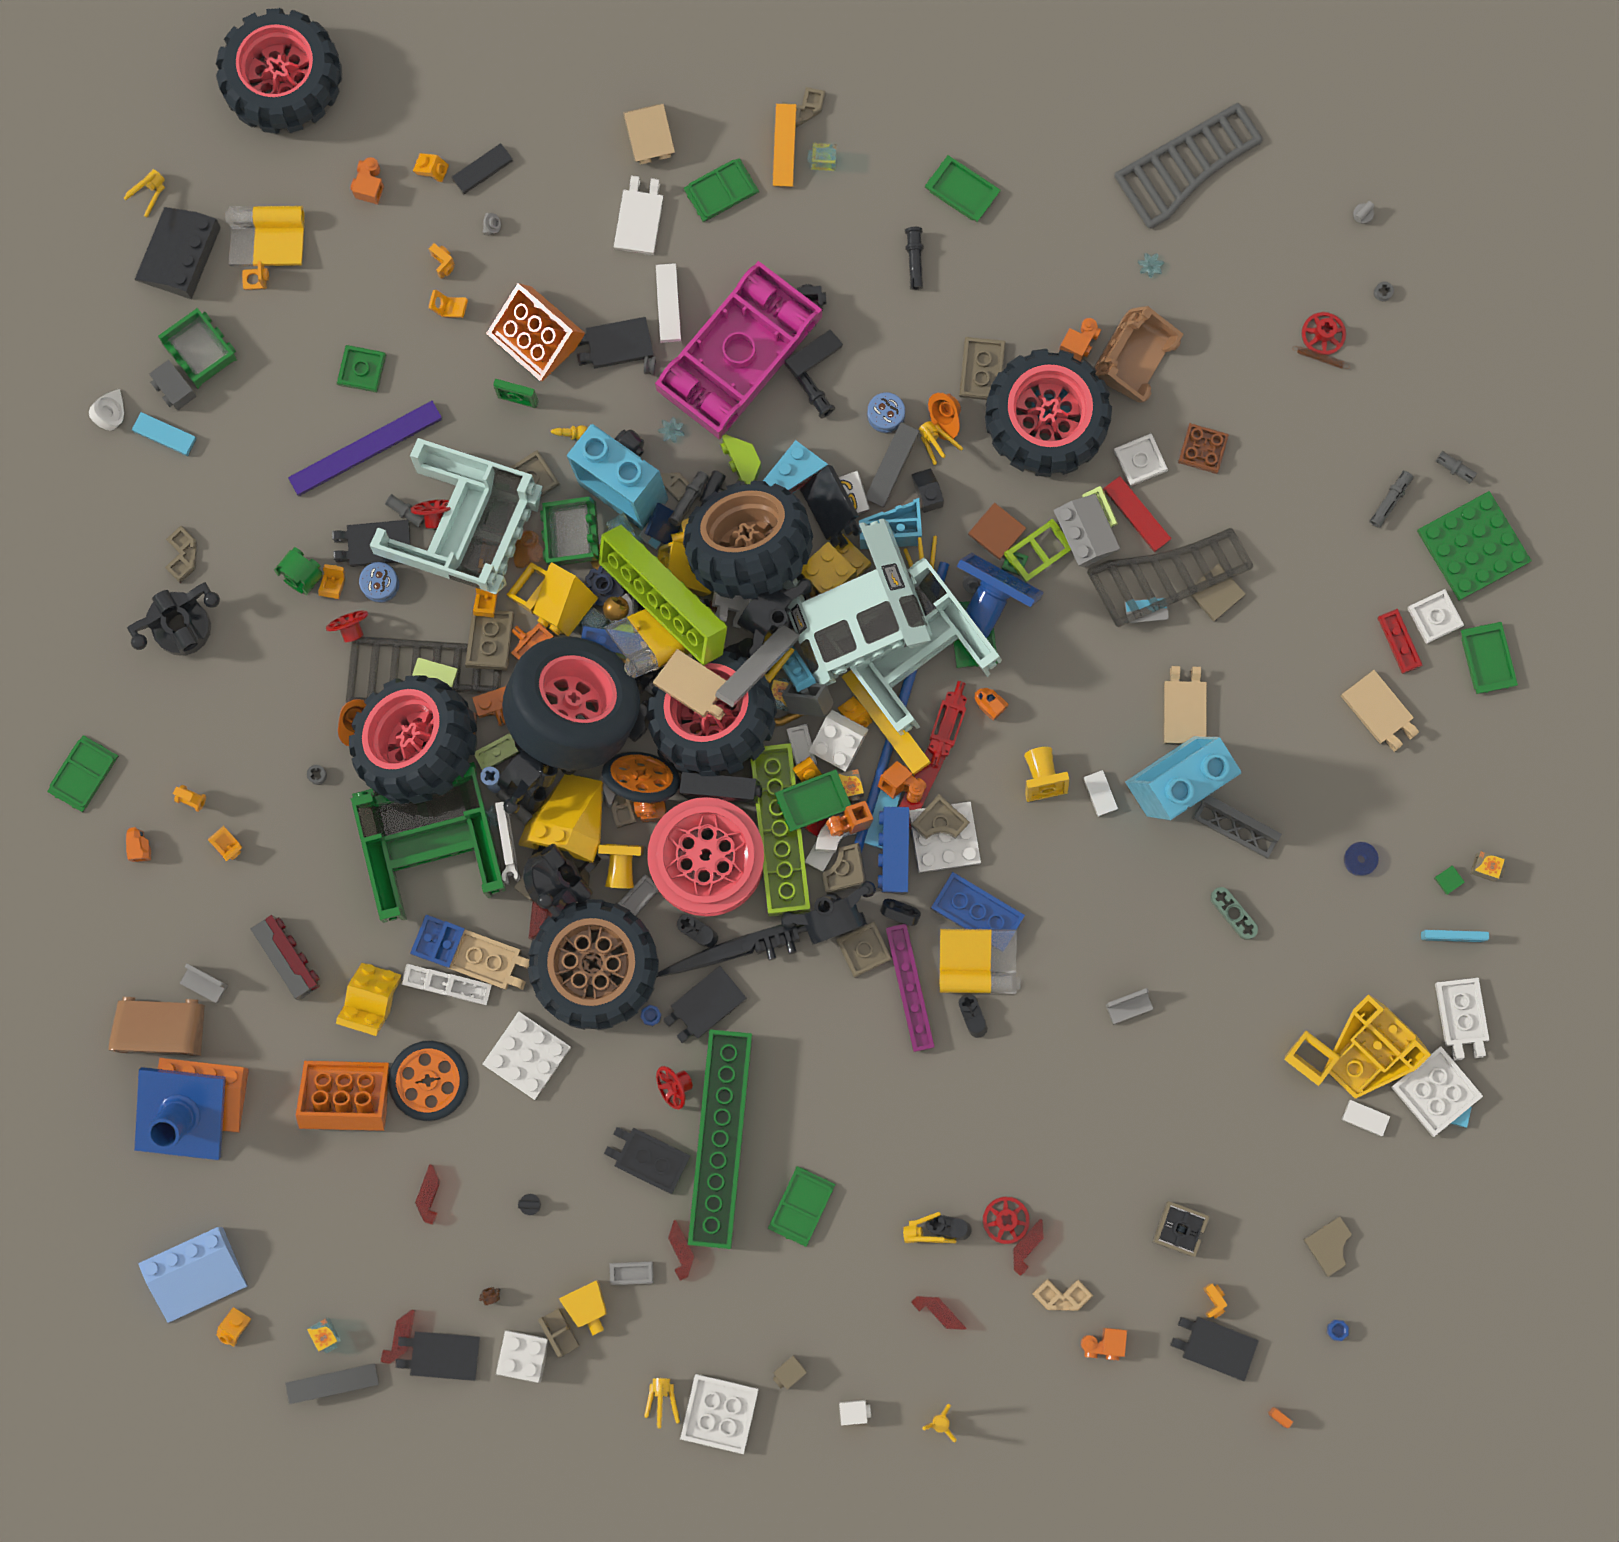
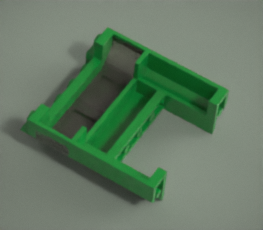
(419, 833)

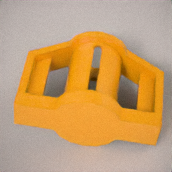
(189, 797)

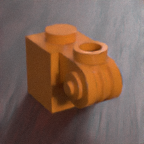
(366, 185)
(1080, 342)
(899, 779)
(650, 811)
(854, 819)
(1111, 1345)

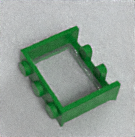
(198, 347)
(570, 531)

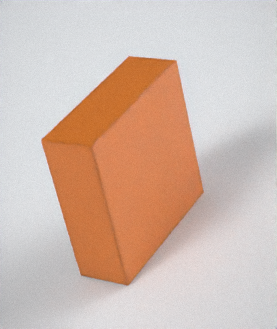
(1280, 1417)

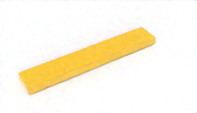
(903, 744)

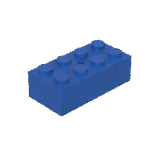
(894, 850)

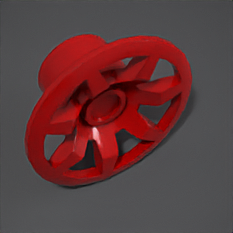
(1324, 331)
(431, 514)
(350, 628)
(676, 1084)
(1006, 1220)

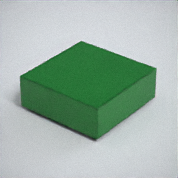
(1009, 567)
(1449, 880)

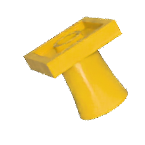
(1045, 780)
(620, 863)

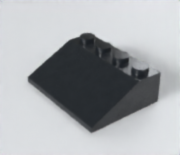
(178, 251)

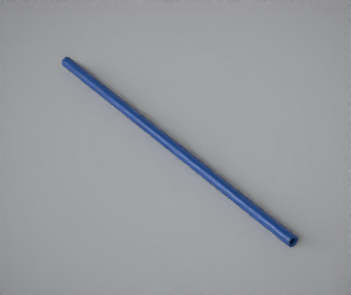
(888, 748)

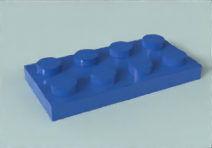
(974, 907)

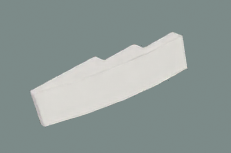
(668, 303)
(446, 984)

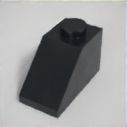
(928, 490)

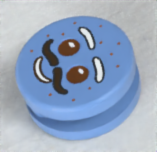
(886, 412)
(379, 582)

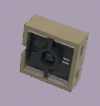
(1180, 1229)

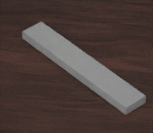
(757, 665)

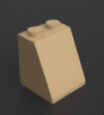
(649, 133)

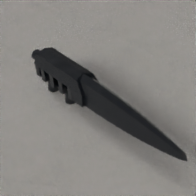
(741, 946)

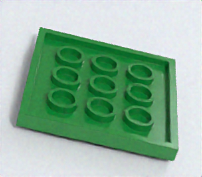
(1474, 545)

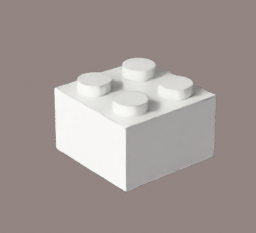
(838, 740)
(522, 1356)

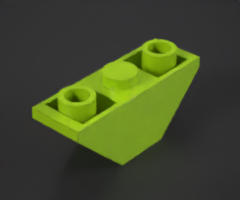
(743, 458)

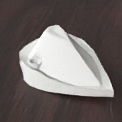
(108, 410)

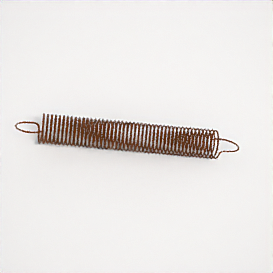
(1330, 363)

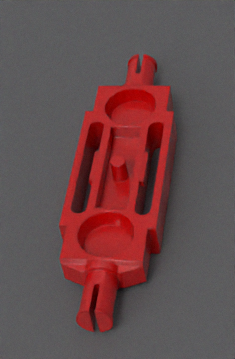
(941, 743)

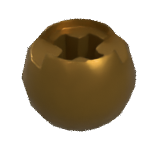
(615, 608)

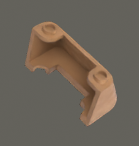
(1136, 352)
(157, 1027)

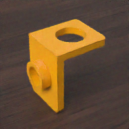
(263, 276)
(449, 306)

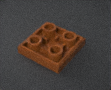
(1203, 448)
(997, 531)

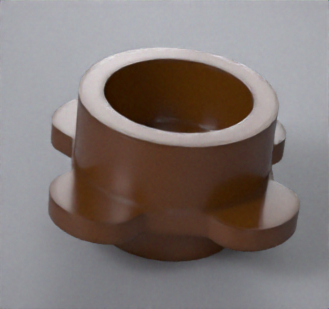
(490, 1295)

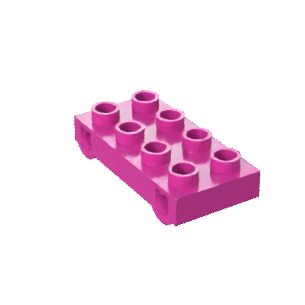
(738, 349)

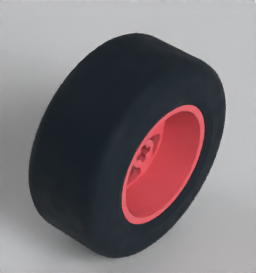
(552, 731)

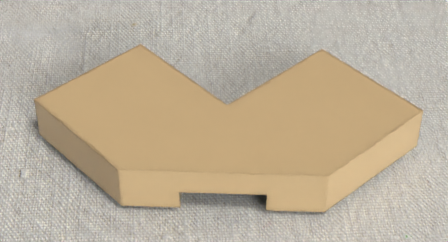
(1053, 1299)

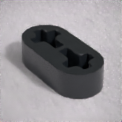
(900, 912)

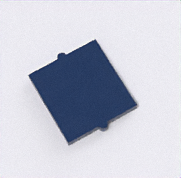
(659, 525)

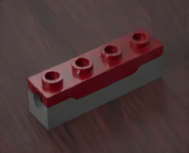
(285, 957)

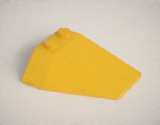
(568, 818)
(1375, 1049)

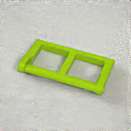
(1030, 539)

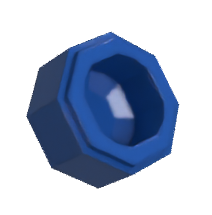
(650, 1015)
(1337, 1330)

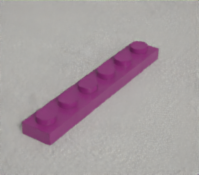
(910, 988)

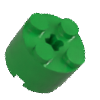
(298, 571)

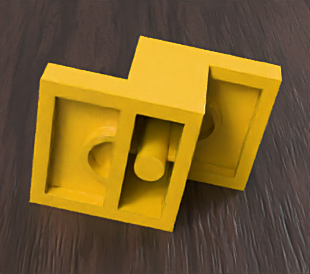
(834, 566)
(368, 999)

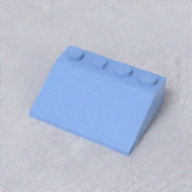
(193, 1274)

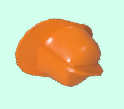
(945, 412)
(346, 719)

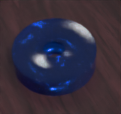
(1370, 859)

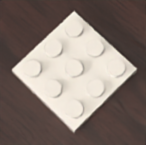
(943, 850)
(526, 1055)
(1437, 1092)
(719, 1413)

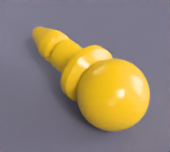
(574, 432)

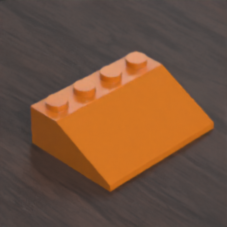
(535, 332)
(234, 1086)
(343, 1095)

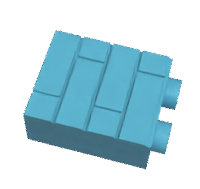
(617, 476)
(1183, 777)

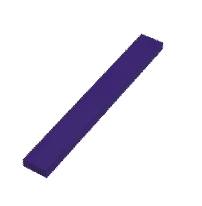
(365, 448)

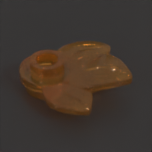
(526, 552)

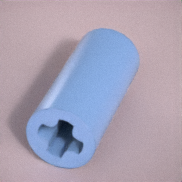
(487, 775)

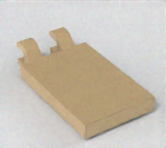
(691, 684)
(1184, 707)
(1380, 710)
(488, 960)

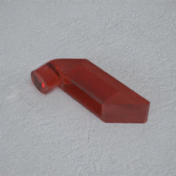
(538, 916)
(427, 1194)
(1025, 1246)
(682, 1251)
(939, 1310)
(403, 1329)

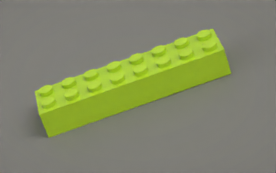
(662, 594)
(783, 850)

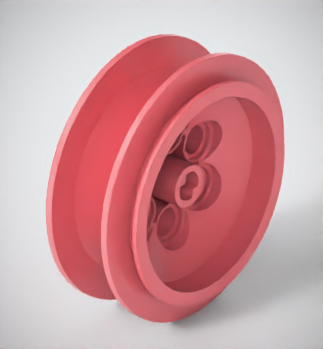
(723, 890)

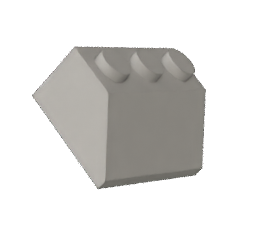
(1087, 530)

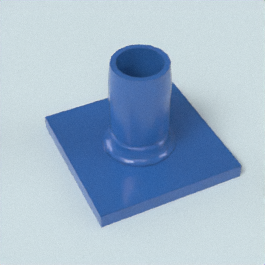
(994, 591)
(179, 1113)

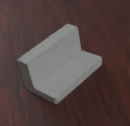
(203, 984)
(1129, 1006)

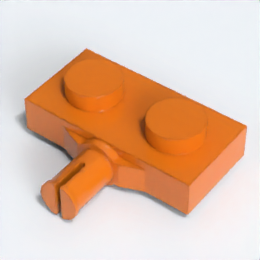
(529, 639)
(490, 704)

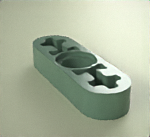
(1239, 929)

